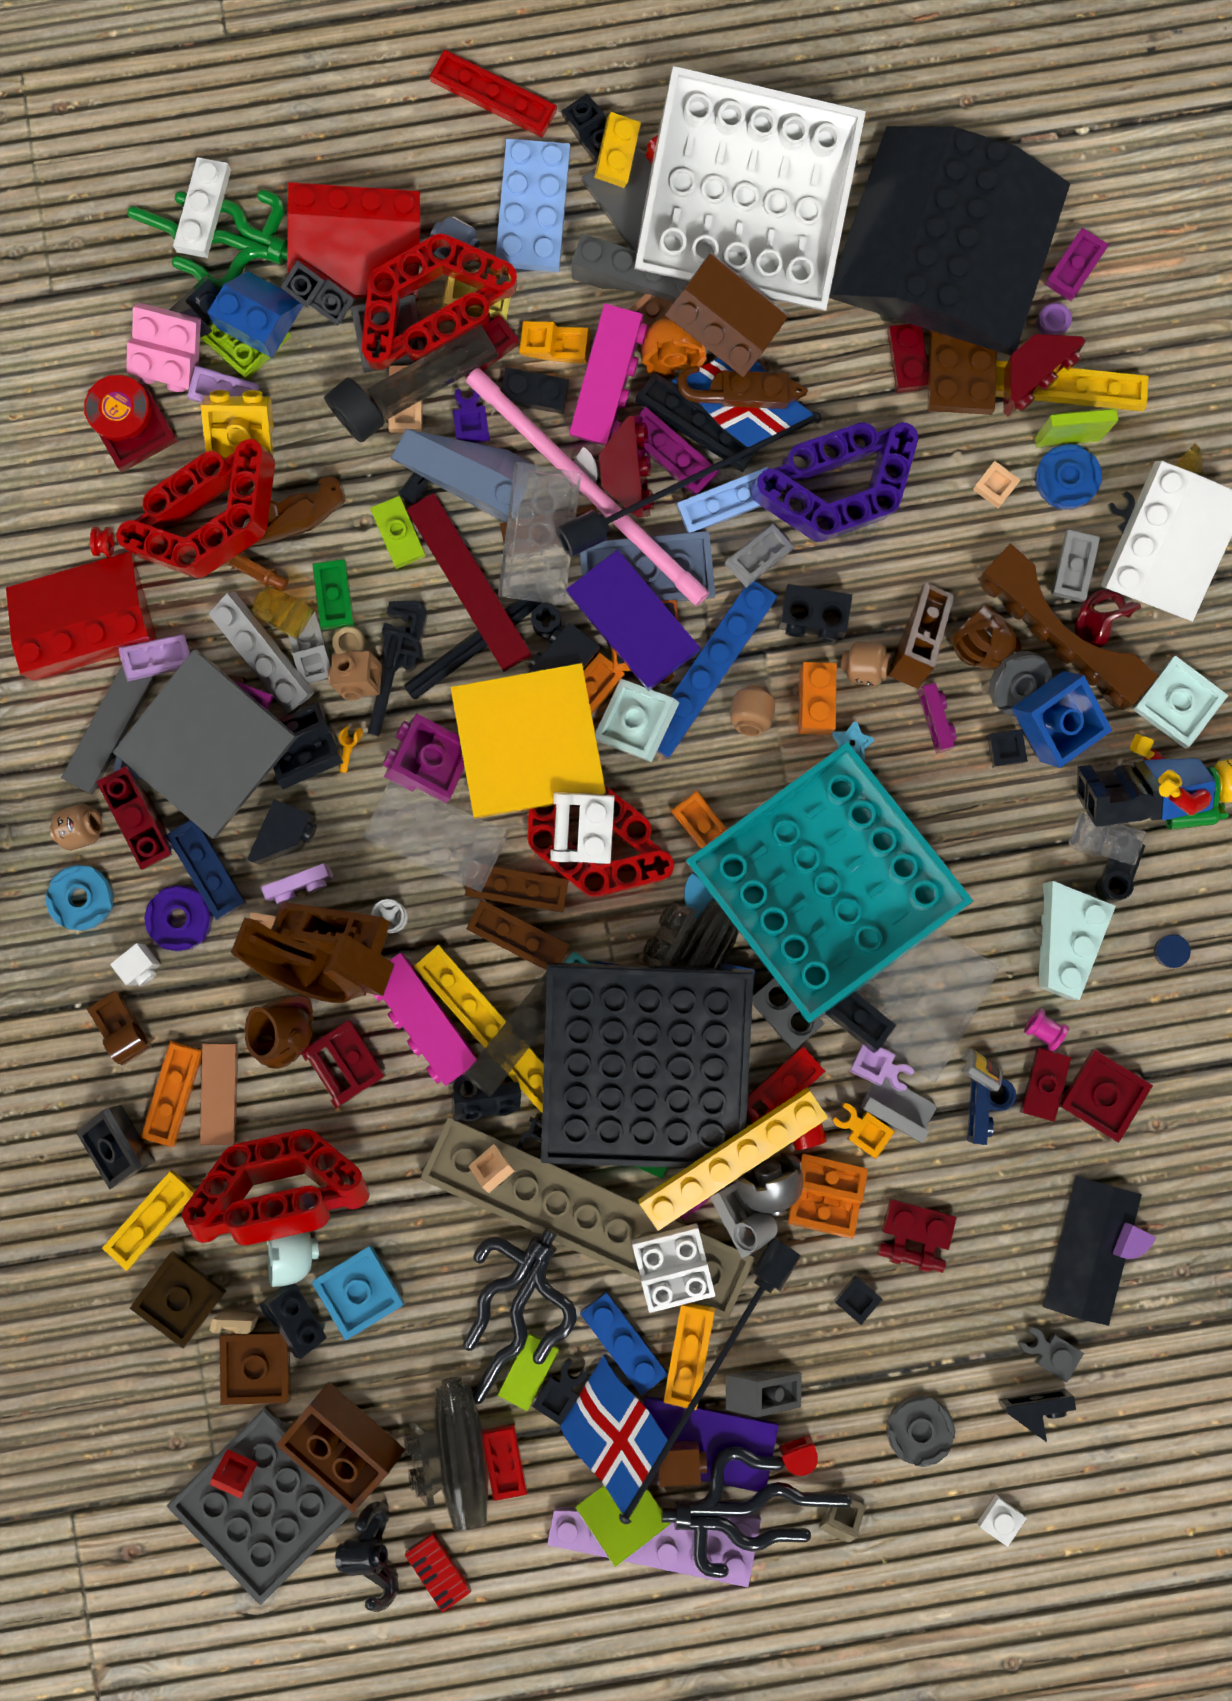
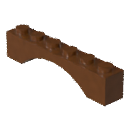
(1016, 584)

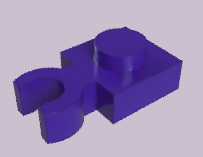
(470, 419)

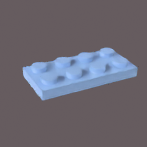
(533, 204)

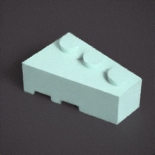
(1070, 938)

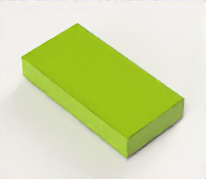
(526, 1376)

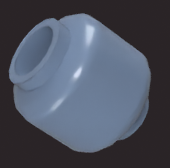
(457, 229)

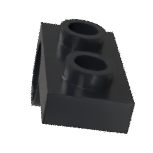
(502, 1102)
(294, 1319)

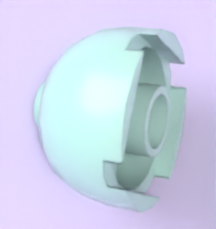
(291, 1258)

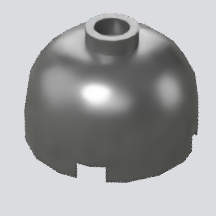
(772, 1184)

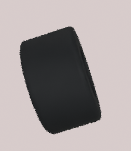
(354, 409)

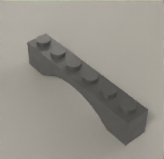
(613, 266)

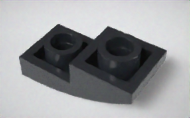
(587, 124)
(318, 291)

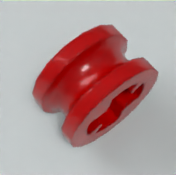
(102, 541)

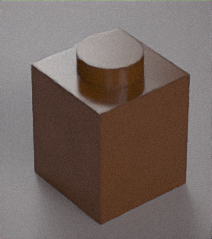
(683, 1465)

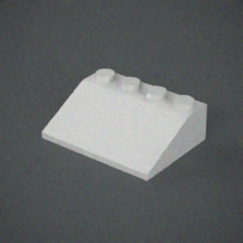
(1172, 541)

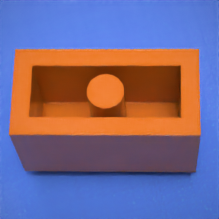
(817, 698)

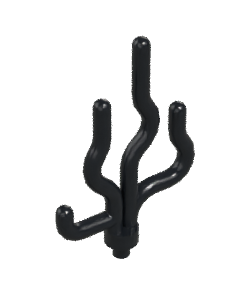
(532, 1268)
(704, 1514)

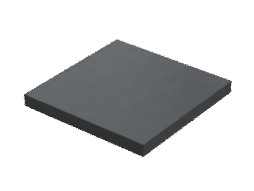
(205, 744)
(274, 1522)

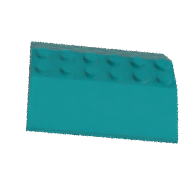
(829, 882)

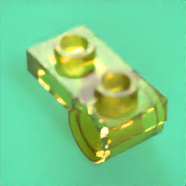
(282, 611)

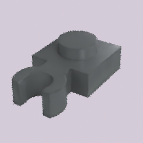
(1054, 1354)

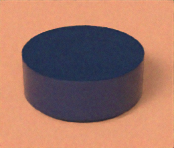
(1172, 951)

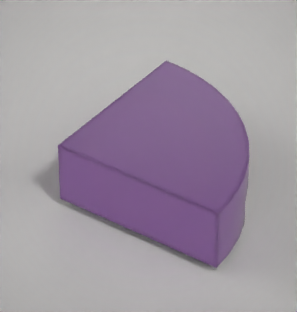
(1133, 1242)

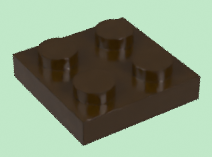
(178, 1299)

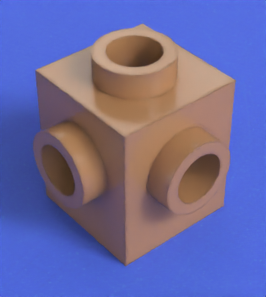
(355, 674)

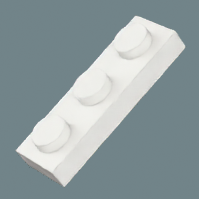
(202, 207)

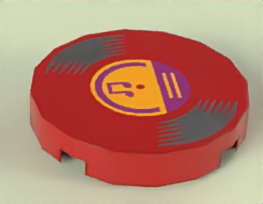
(117, 407)

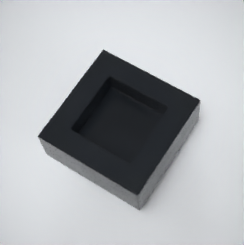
(1007, 748)
(858, 1300)

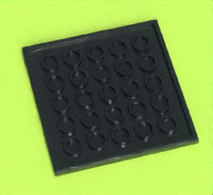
(644, 1063)

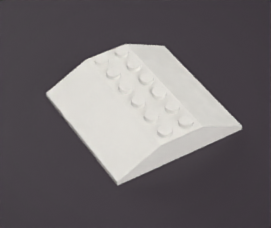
(753, 182)

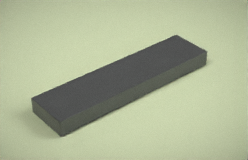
(106, 731)

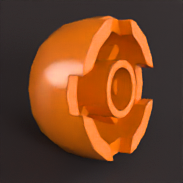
(670, 349)

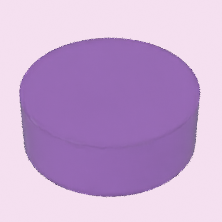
(1054, 319)

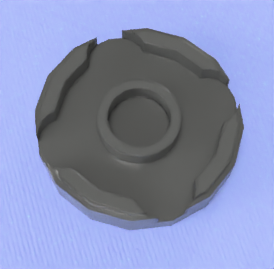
(1018, 678)
(920, 1430)

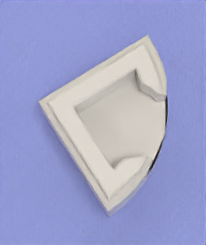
(586, 463)

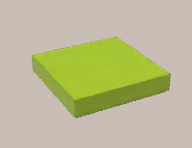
(1076, 427)
(615, 1538)

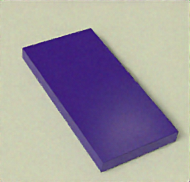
(633, 620)
(719, 1430)

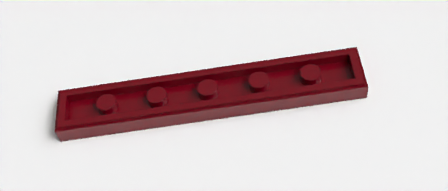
(469, 582)

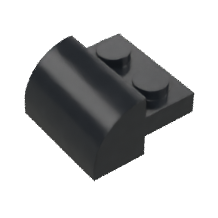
(312, 751)

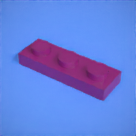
(674, 453)

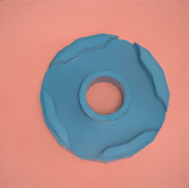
(98, 903)

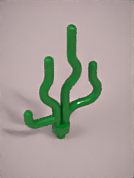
(253, 245)

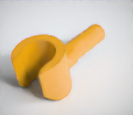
(348, 744)

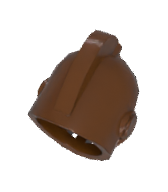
(985, 639)
(279, 1030)

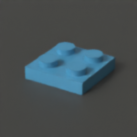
(358, 1292)

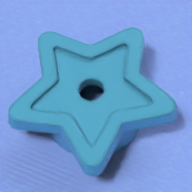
(854, 733)

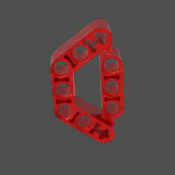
(388, 302)
(240, 471)
(645, 847)
(220, 1203)

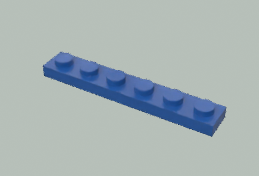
(716, 661)

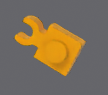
(867, 1132)

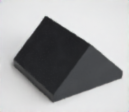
(115, 1146)

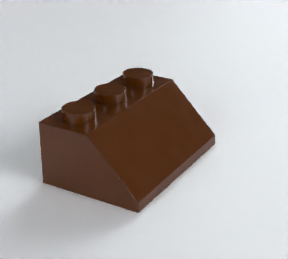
(727, 314)
(341, 1447)

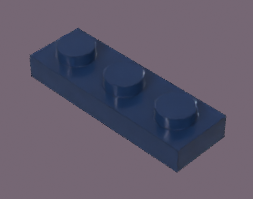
(206, 869)

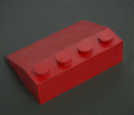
(351, 231)
(77, 616)

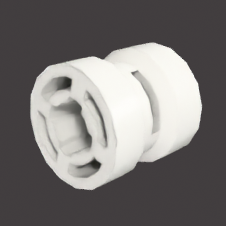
(390, 910)

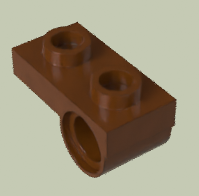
(121, 1031)

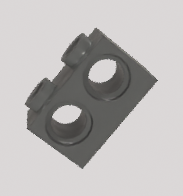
(780, 1016)

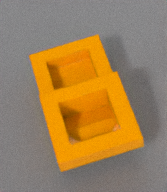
(555, 343)

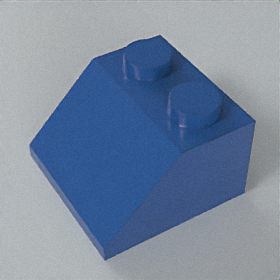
(254, 312)

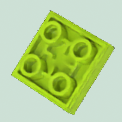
(238, 355)

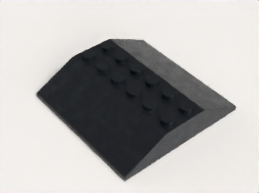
(951, 234)

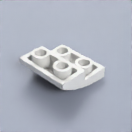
(673, 1268)

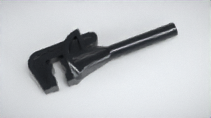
(398, 650)

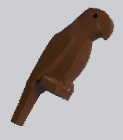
(303, 511)

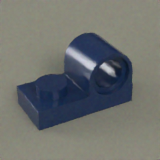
(979, 1123)

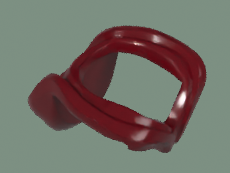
(1095, 625)

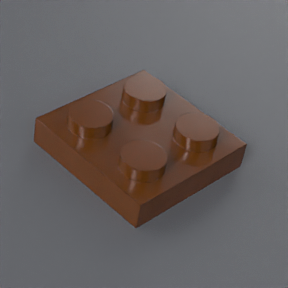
(254, 1368)

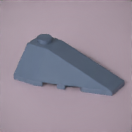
(464, 468)

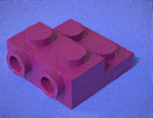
(425, 758)

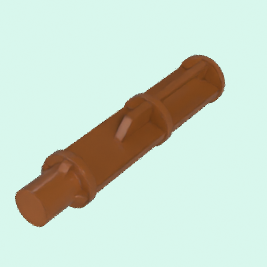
(267, 577)

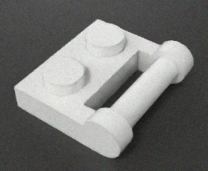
(594, 828)

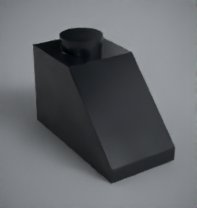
(282, 833)

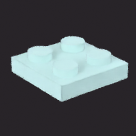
(1180, 702)
(636, 720)

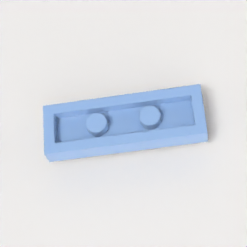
(719, 503)

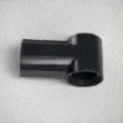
(1123, 874)

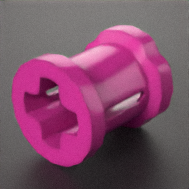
(1046, 1029)

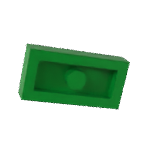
(333, 594)

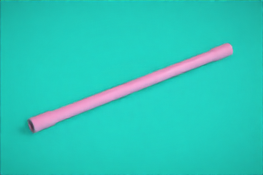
(683, 580)

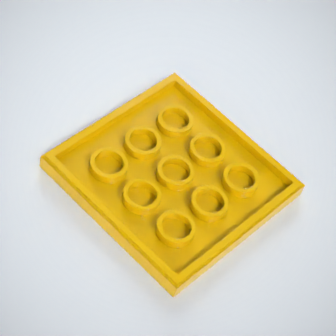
(527, 740)

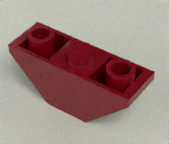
(1036, 367)
(626, 467)
(136, 817)

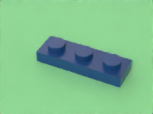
(624, 1343)

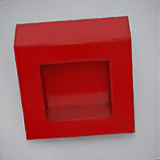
(233, 1473)

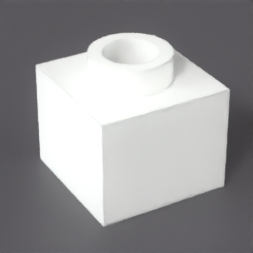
(136, 965)

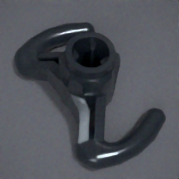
(369, 1556)

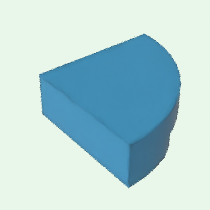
(696, 894)

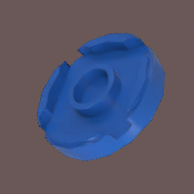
(1068, 476)

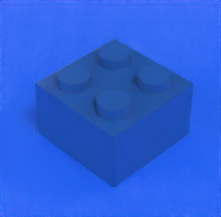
(1062, 719)

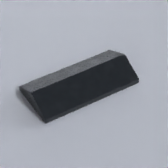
(1084, 1267)

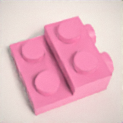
(163, 347)

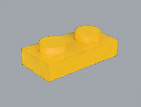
(617, 149)

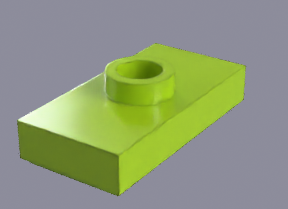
(397, 532)

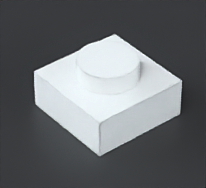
(1001, 1520)

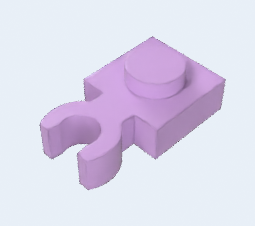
(879, 1066)

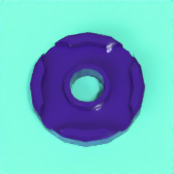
(159, 924)

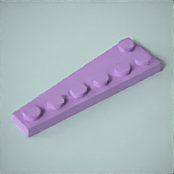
(668, 1550)

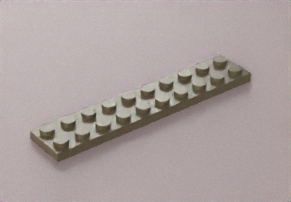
(575, 1208)

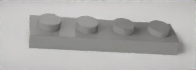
(261, 652)

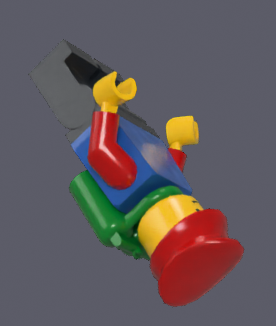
(1157, 789)

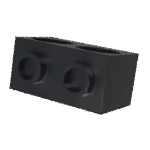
(815, 603)

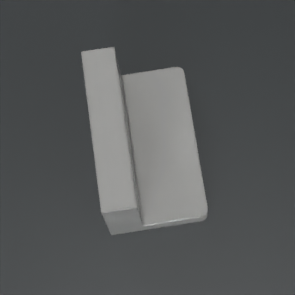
(899, 1109)

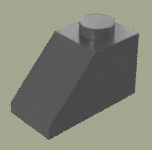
(763, 1392)

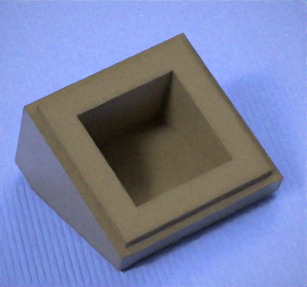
(843, 1521)

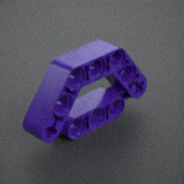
(846, 452)

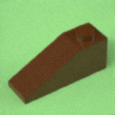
(922, 636)

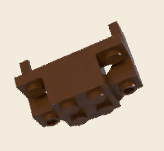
(336, 964)

